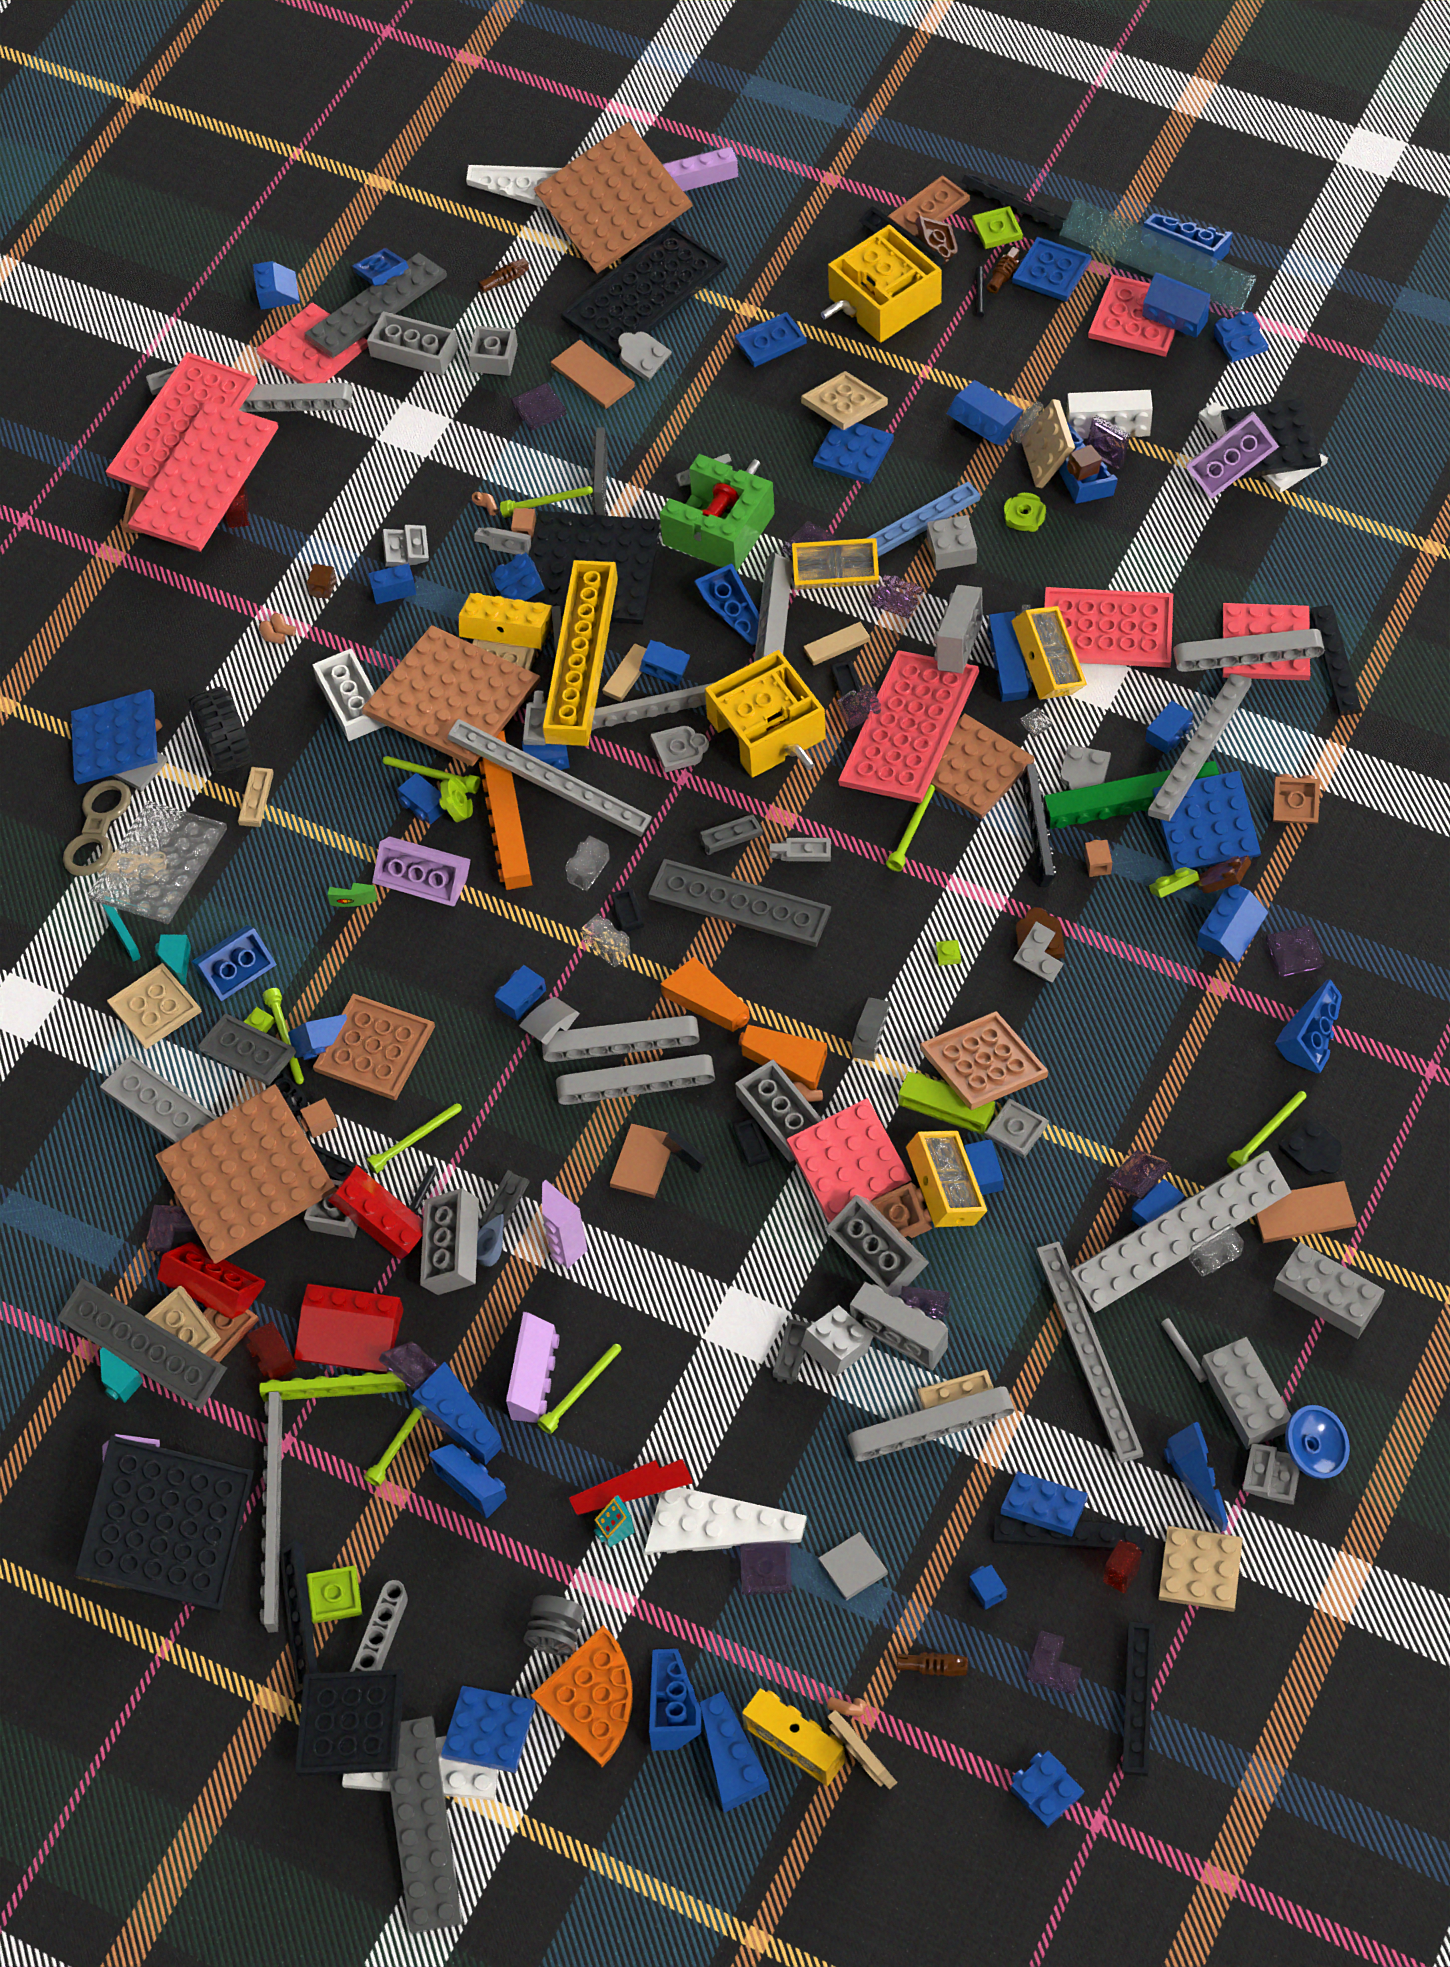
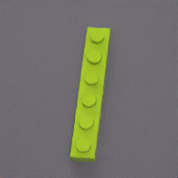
(328, 1387)

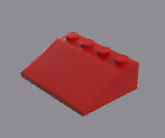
(347, 1328)

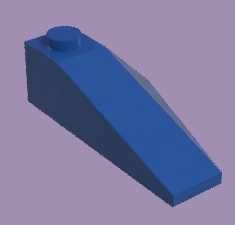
(730, 599)
(1309, 1031)
(1189, 1460)
(673, 1705)

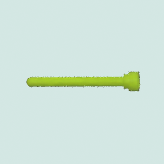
(507, 507)
(471, 782)
(897, 859)
(273, 999)
(1240, 1157)
(378, 1161)
(549, 1421)
(377, 1473)

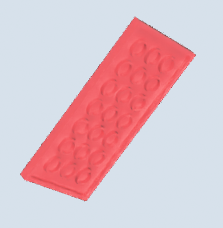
(172, 414)
(203, 475)
(909, 735)

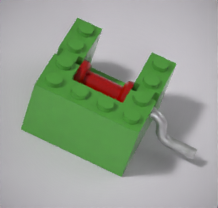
(703, 525)

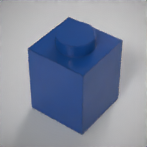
(987, 1586)

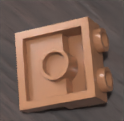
(1296, 799)
(905, 1210)

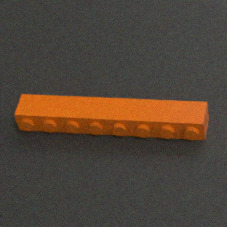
(507, 823)

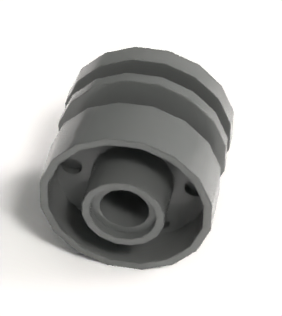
(554, 1625)

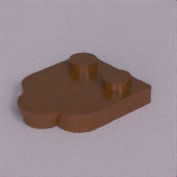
(937, 236)
(1223, 874)
(1024, 926)

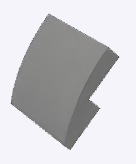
(405, 546)
(548, 1018)
(1271, 1474)

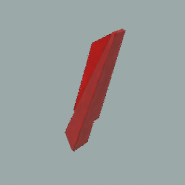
(633, 1485)

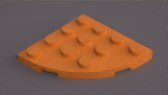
(591, 1696)

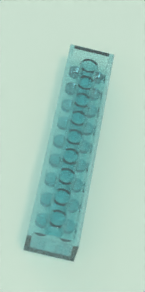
(1157, 253)

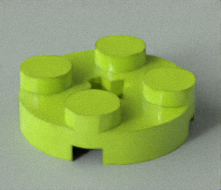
(1020, 521)
(455, 800)

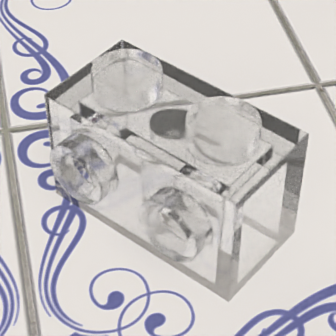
(587, 863)
(606, 940)
(1216, 1250)

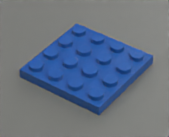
(114, 737)
(1210, 824)

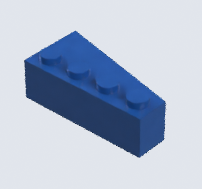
(1203, 240)
(1092, 487)
(1008, 657)
(455, 1412)
(733, 1759)

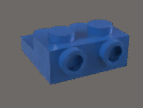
(1240, 336)
(518, 578)
(1046, 1788)

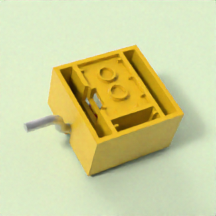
(903, 289)
(748, 706)

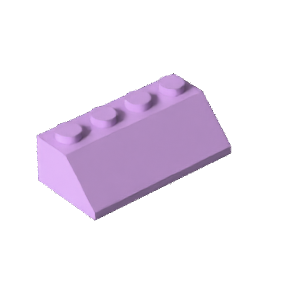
(704, 168)
(1232, 455)
(420, 871)
(562, 1227)
(531, 1369)

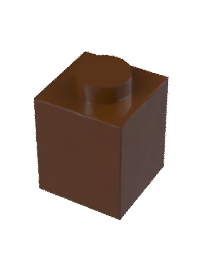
(1084, 462)
(321, 581)

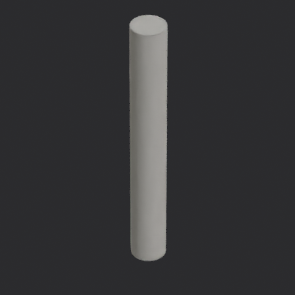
(1184, 1350)

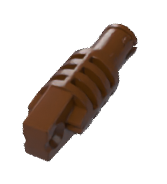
(1003, 270)
(504, 275)
(934, 1664)

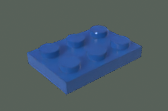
(380, 267)
(770, 339)
(1044, 1503)

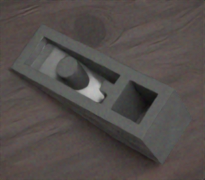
(870, 1029)

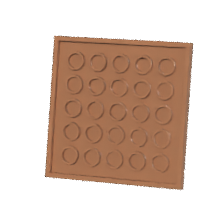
(613, 197)
(448, 682)
(245, 1173)

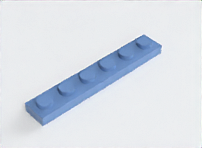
(917, 521)

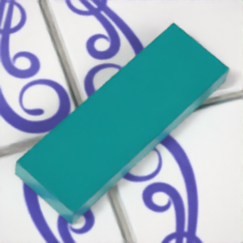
(122, 932)

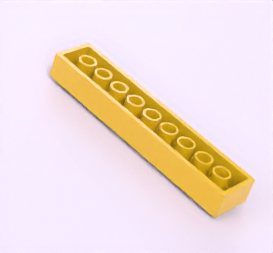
(580, 653)

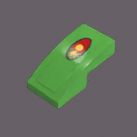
(358, 895)

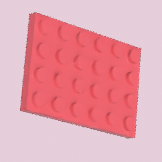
(1116, 625)

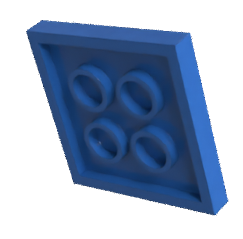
(1051, 269)
(853, 451)
(488, 1729)

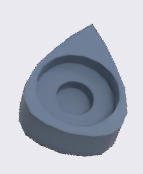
(490, 1241)

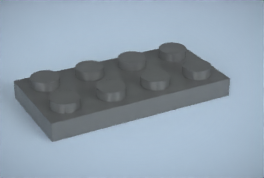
(599, 471)
(247, 1049)

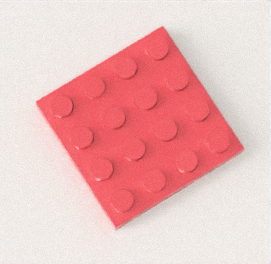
(1121, 319)
(300, 358)
(1265, 619)
(848, 1158)

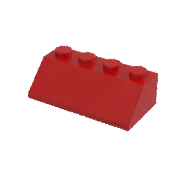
(378, 1212)
(215, 1285)

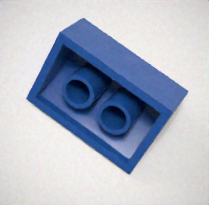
(1176, 305)
(985, 412)
(1232, 924)
(234, 962)
(468, 1479)

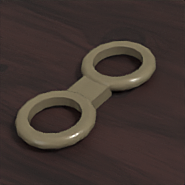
(96, 828)

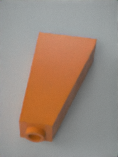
(705, 995)
(796, 1056)

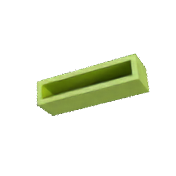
(942, 1102)

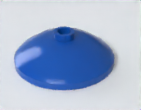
(1326, 1441)

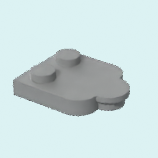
(642, 354)
(679, 747)
(1084, 767)

